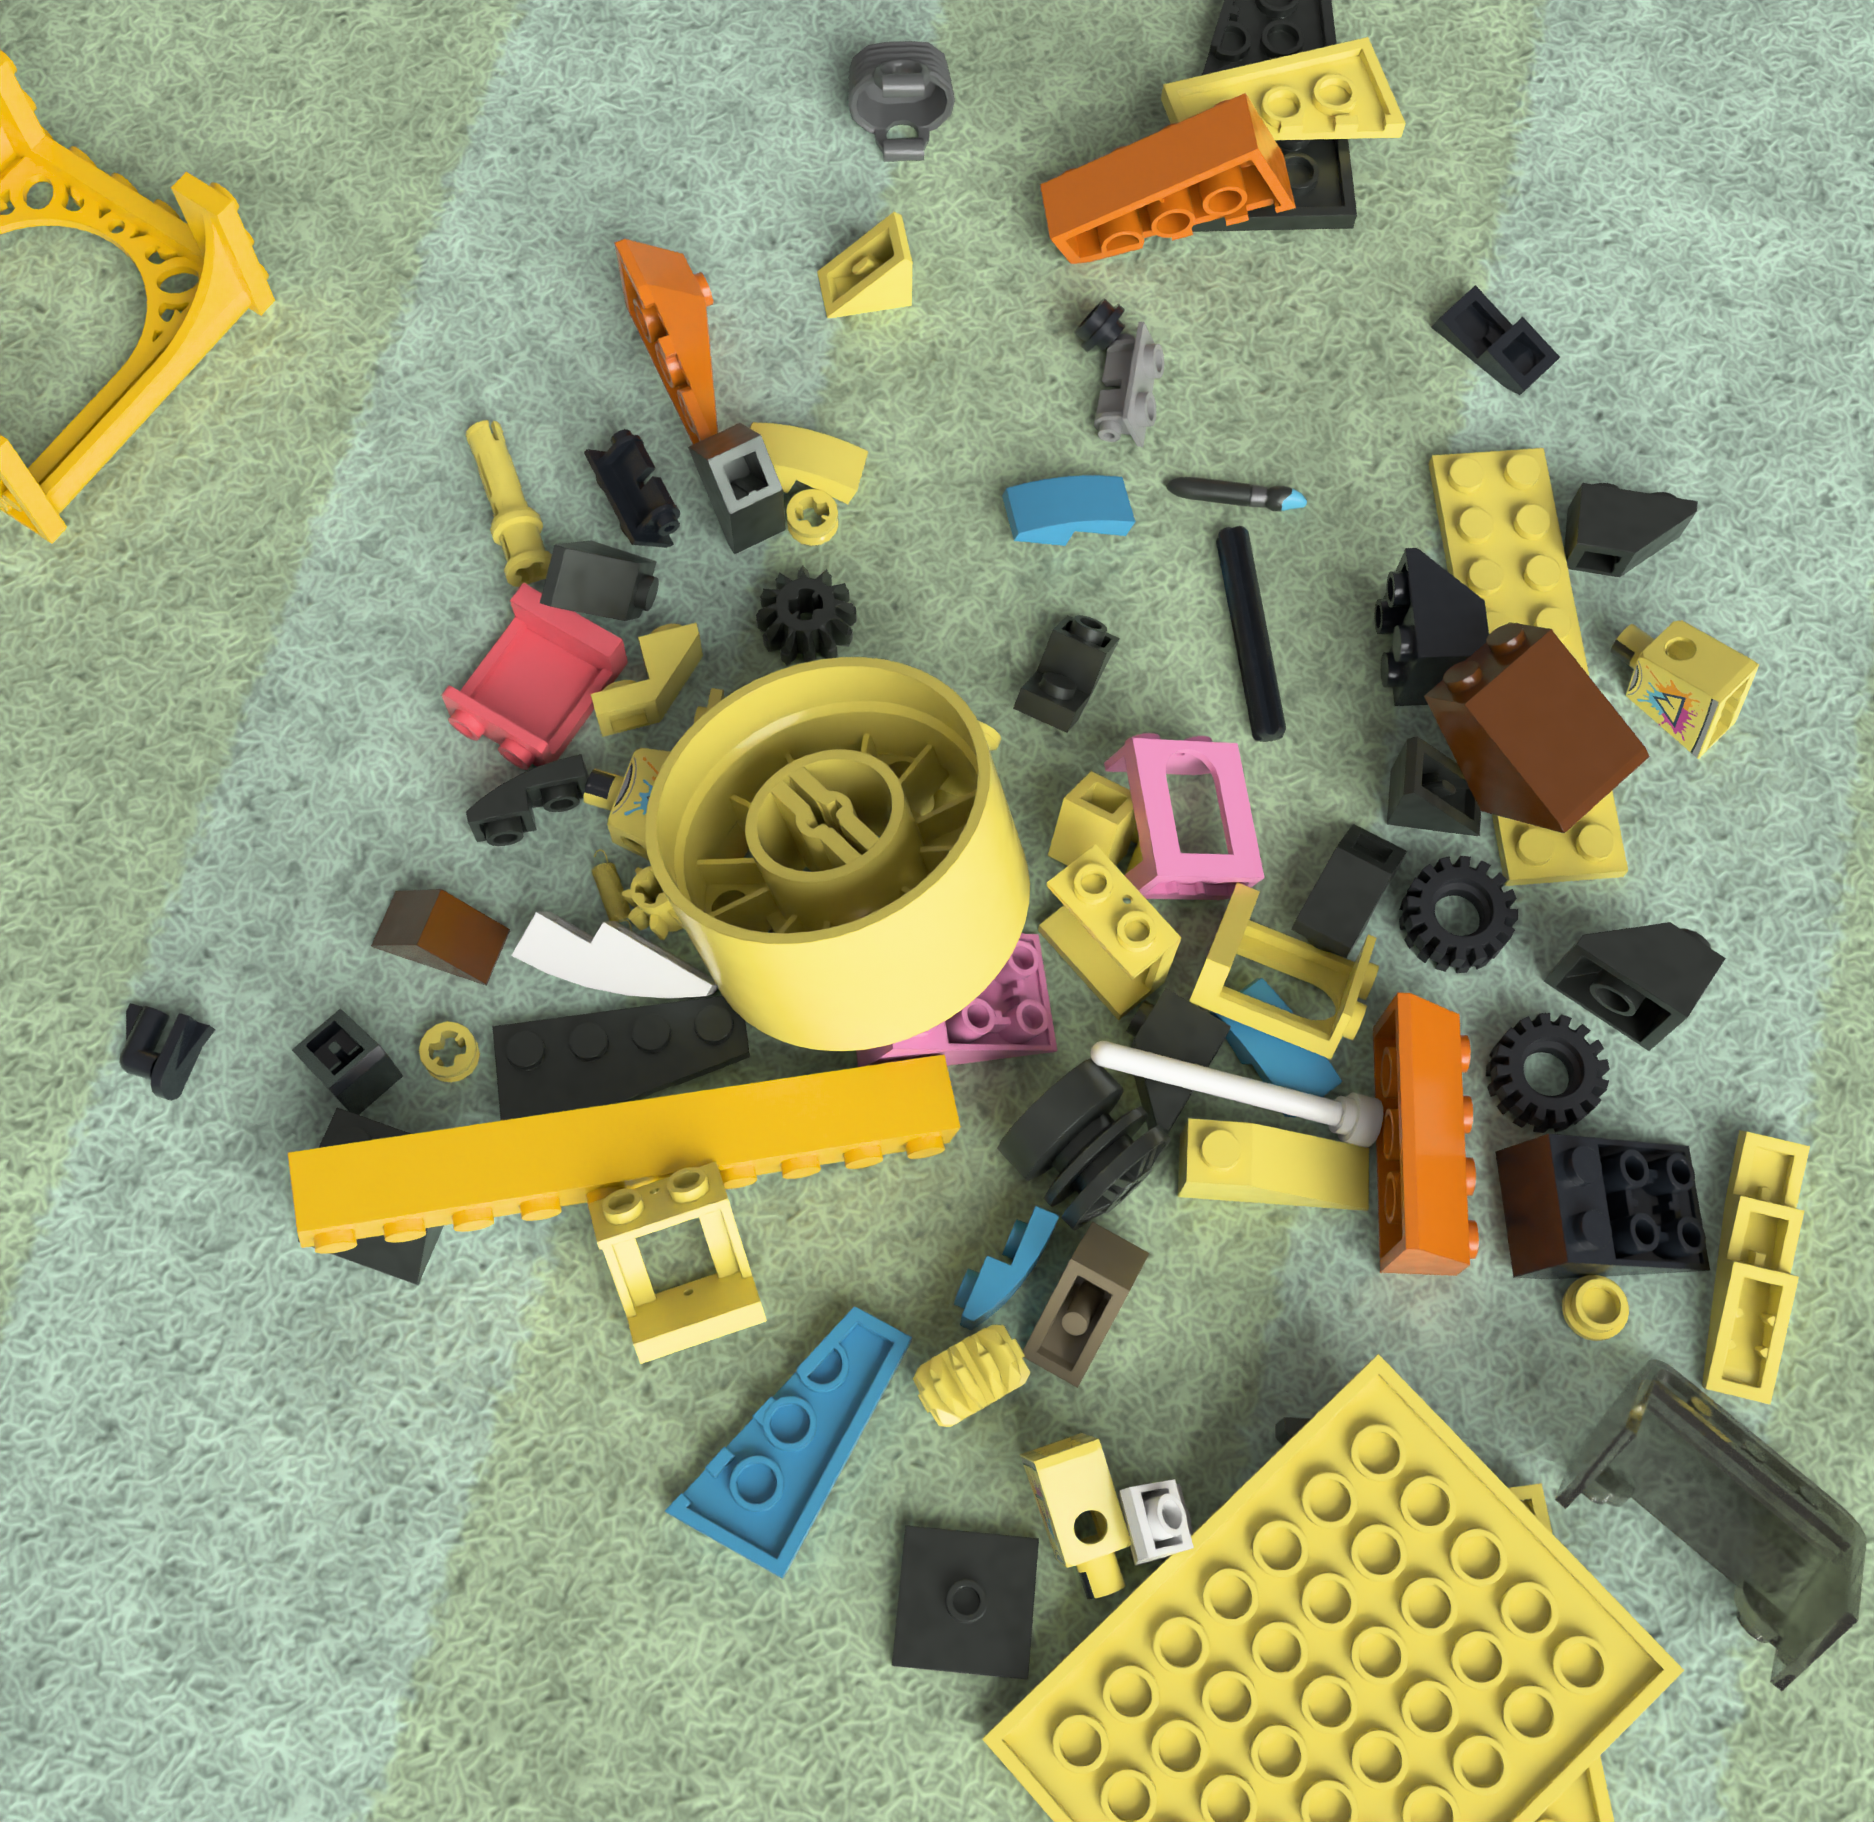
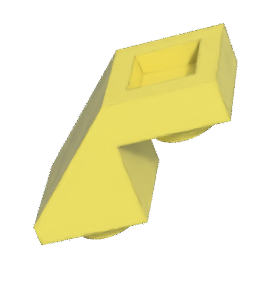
(669, 660)

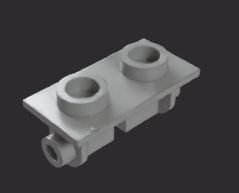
(1133, 366)

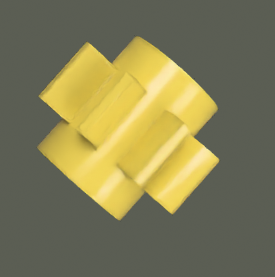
(650, 905)

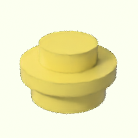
(1595, 1308)

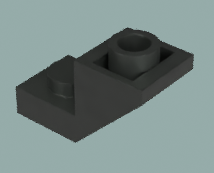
(1067, 672)
(1348, 891)

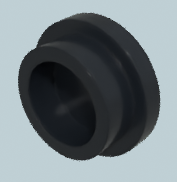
(1101, 326)

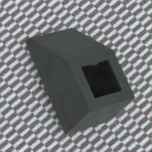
(741, 485)
(1620, 528)

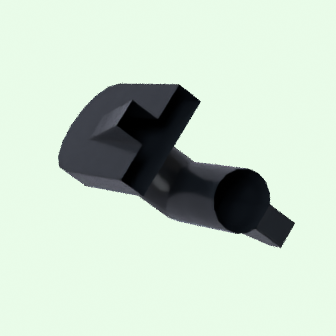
(174, 1064)

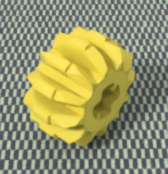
(971, 1375)

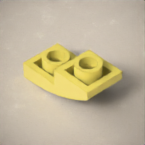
(813, 459)

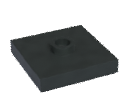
(966, 1602)

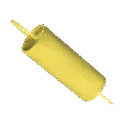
(611, 891)

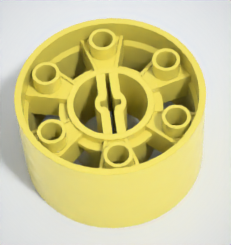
(806, 777)

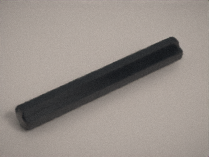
(1250, 634)

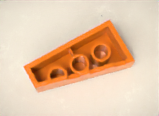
(1167, 183)

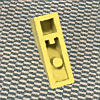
(1270, 1166)

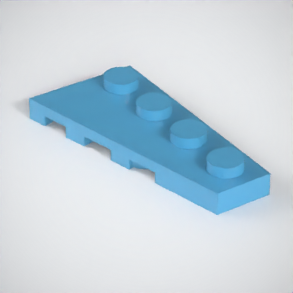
(783, 1464)

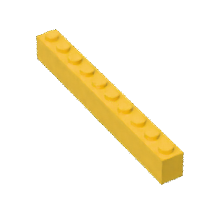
(587, 1153)

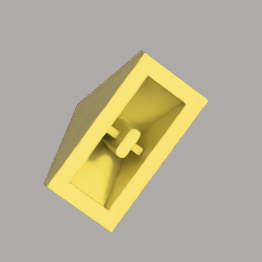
(870, 272)

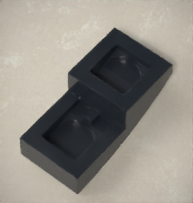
(1507, 352)

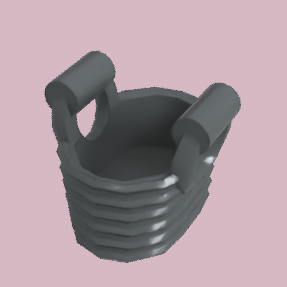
(897, 87)

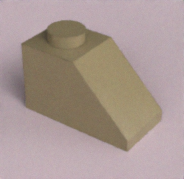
(1084, 1304)

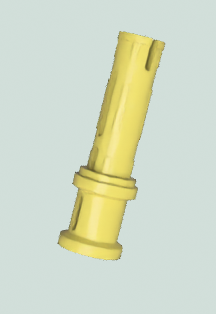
(514, 523)

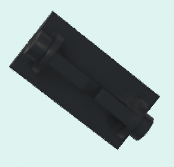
(644, 510)

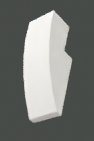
(610, 961)

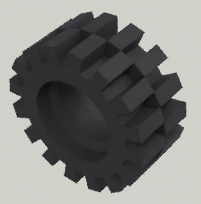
(1472, 884)
(1566, 1044)

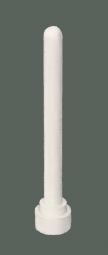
(1353, 1118)

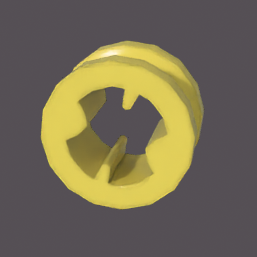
(822, 504)
(435, 1040)

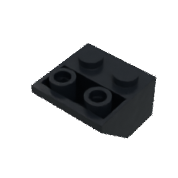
(1432, 626)

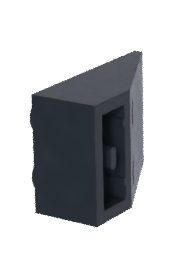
(1600, 1208)

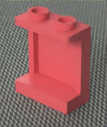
(536, 682)

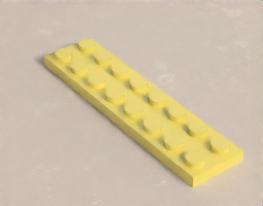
(1509, 550)

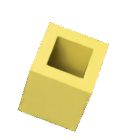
(1094, 814)

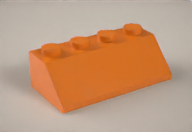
(1422, 1140)

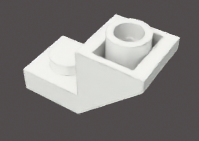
(1156, 1520)

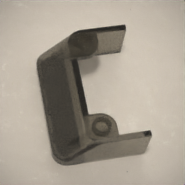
(1735, 1505)

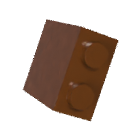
(1533, 729)

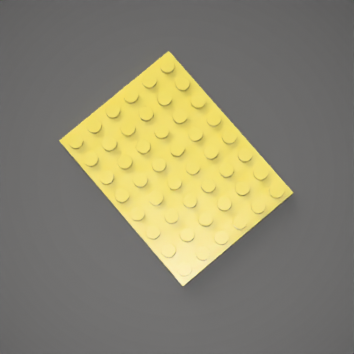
(1344, 1648)

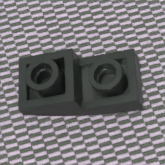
(508, 809)

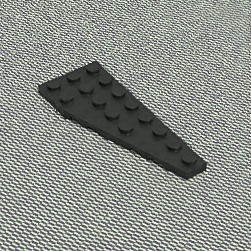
(1316, 167)

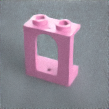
(1165, 870)

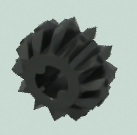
(782, 617)

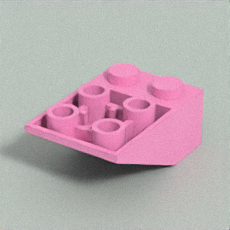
(1000, 1023)

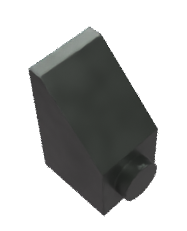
(599, 581)
(1179, 1032)

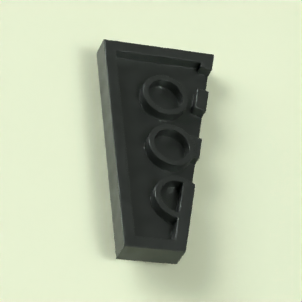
(613, 1054)

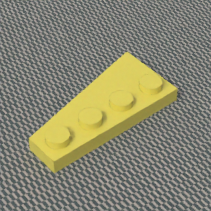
(1303, 95)

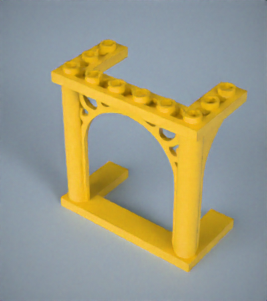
(208, 246)

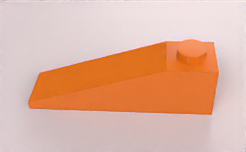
(673, 324)

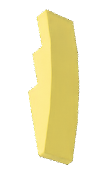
(1754, 1267)

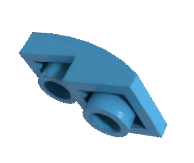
(1057, 507)
(1274, 1058)
(988, 1290)

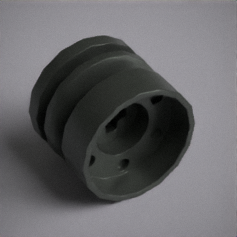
(1081, 1140)

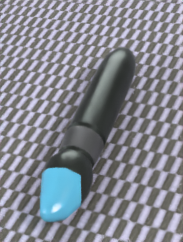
(1235, 493)

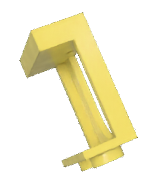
(1109, 944)
(1336, 976)
(694, 1310)

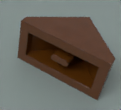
(441, 934)

